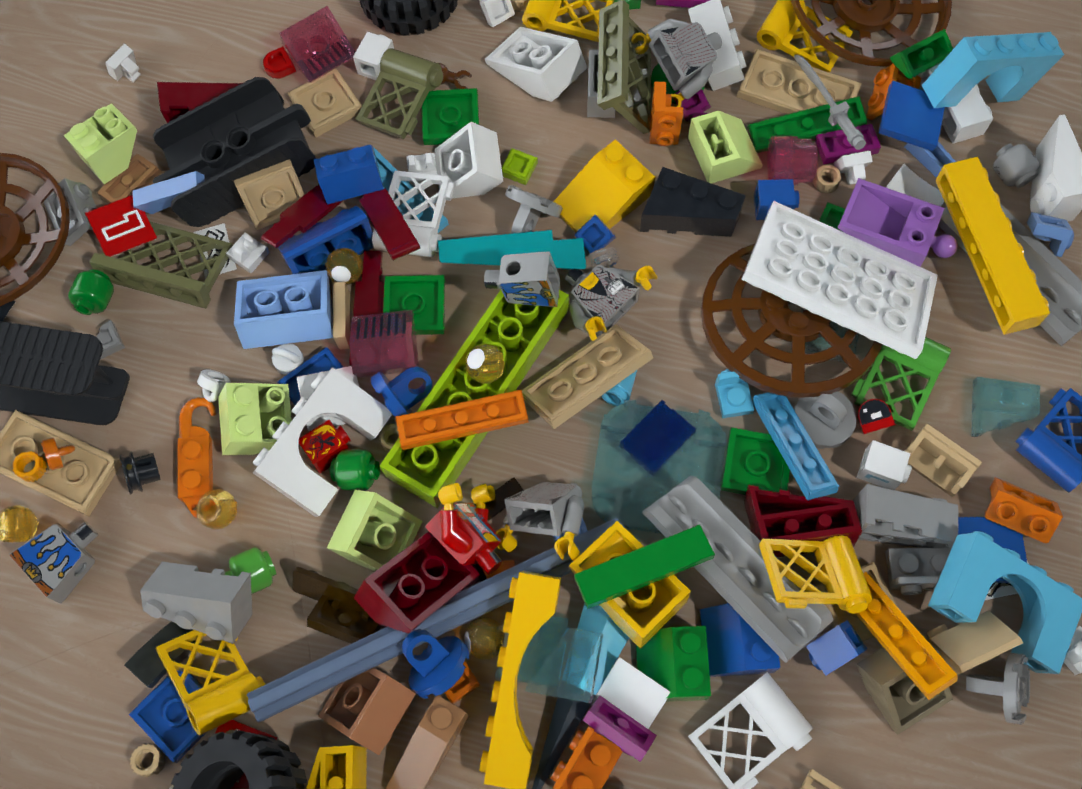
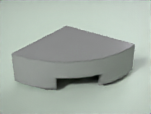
(110, 339)

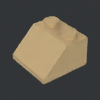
(973, 641)

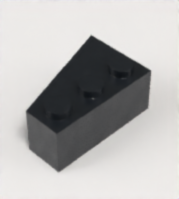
(691, 206)

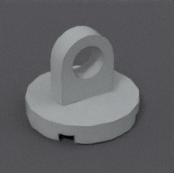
(530, 209)
(827, 419)
(1013, 687)

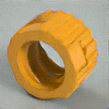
(23, 459)

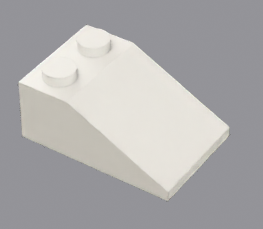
(538, 62)
(1059, 179)

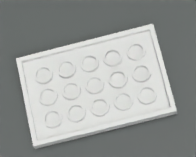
(842, 279)

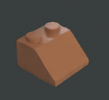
(368, 708)

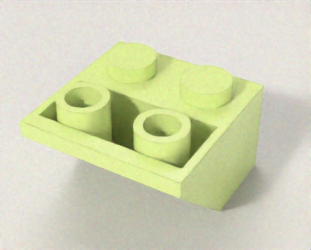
(104, 142)
(722, 146)
(251, 416)

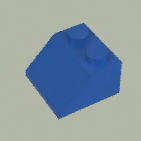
(348, 174)
(735, 645)

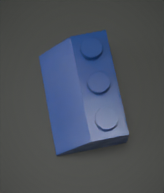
(311, 249)

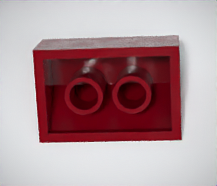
(413, 585)

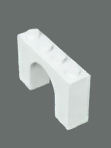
(283, 465)

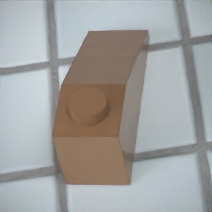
(428, 745)

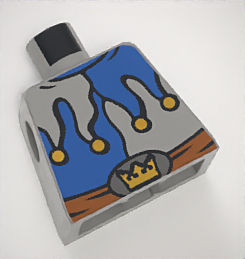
(526, 279)
(57, 559)

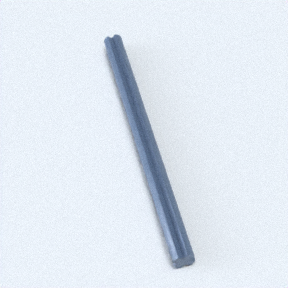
(388, 642)

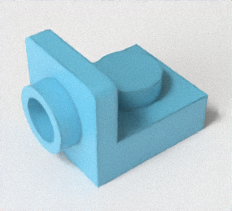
(733, 395)

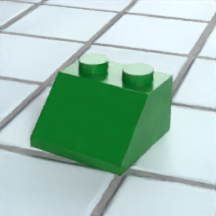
(678, 662)

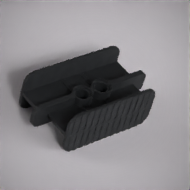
(228, 141)
(58, 375)

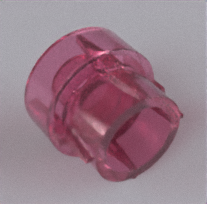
(792, 159)

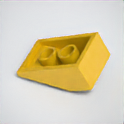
(606, 187)
(644, 610)

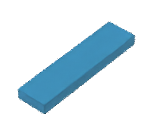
(795, 445)

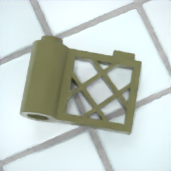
(402, 71)

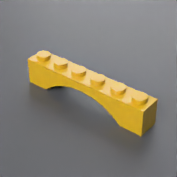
(510, 751)

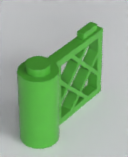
(927, 365)

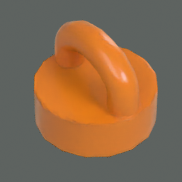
(53, 453)

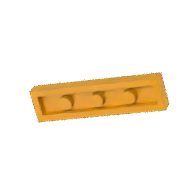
(906, 643)

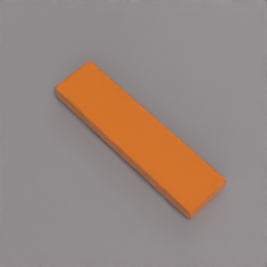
(461, 419)

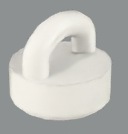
(287, 358)
(212, 381)

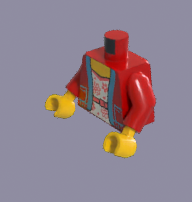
(465, 528)

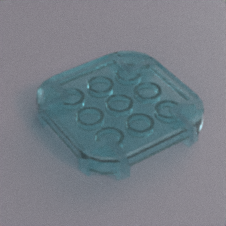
(626, 489)

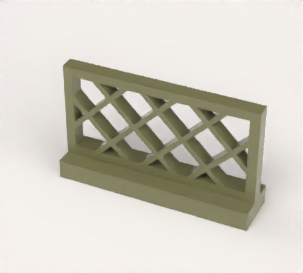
(621, 71)
(174, 286)

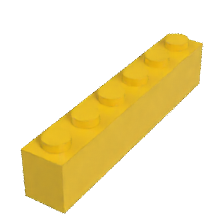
(992, 246)

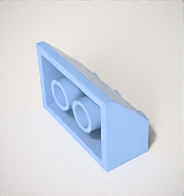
(283, 309)

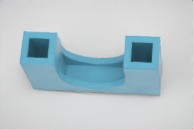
(1011, 59)
(1048, 606)

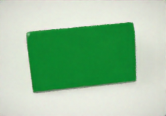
(923, 54)

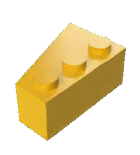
(339, 768)

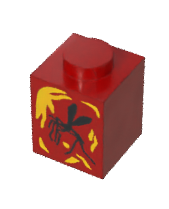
(324, 444)

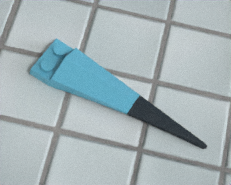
(568, 712)

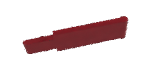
(299, 217)
(389, 224)
(369, 291)

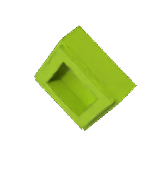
(519, 166)

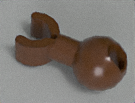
(451, 77)

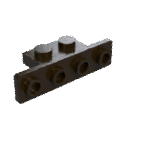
(336, 608)

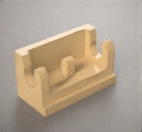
(941, 460)

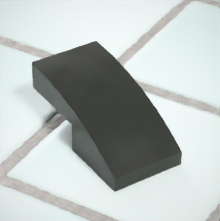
(146, 662)

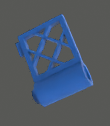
(1052, 453)

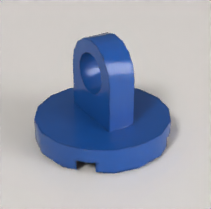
(397, 394)
(437, 666)

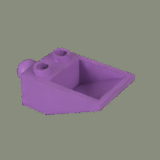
(895, 223)

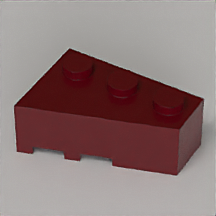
(182, 97)
(796, 518)

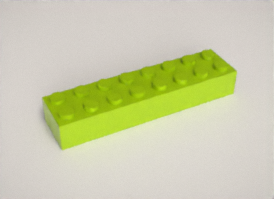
(521, 336)

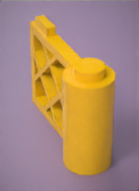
(543, 15)
(782, 27)
(836, 569)
(216, 701)

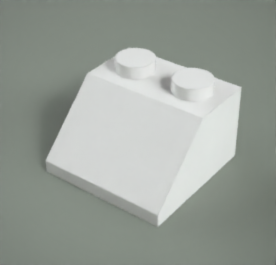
(470, 161)

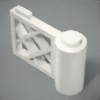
(424, 231)
(774, 716)

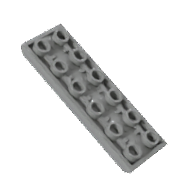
(1053, 279)
(738, 567)

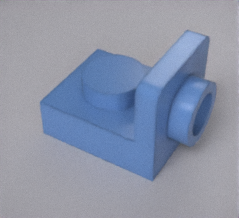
(1053, 230)

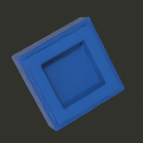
(595, 234)

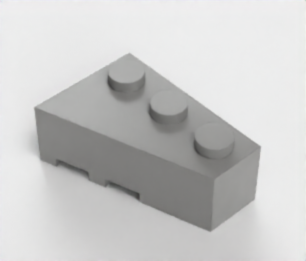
(905, 518)
(199, 600)

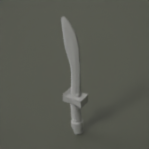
(838, 112)

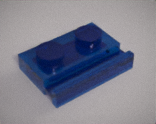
(657, 437)

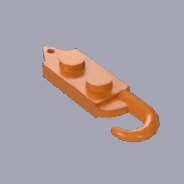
(194, 455)

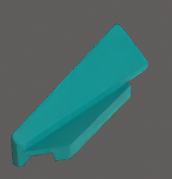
(490, 249)

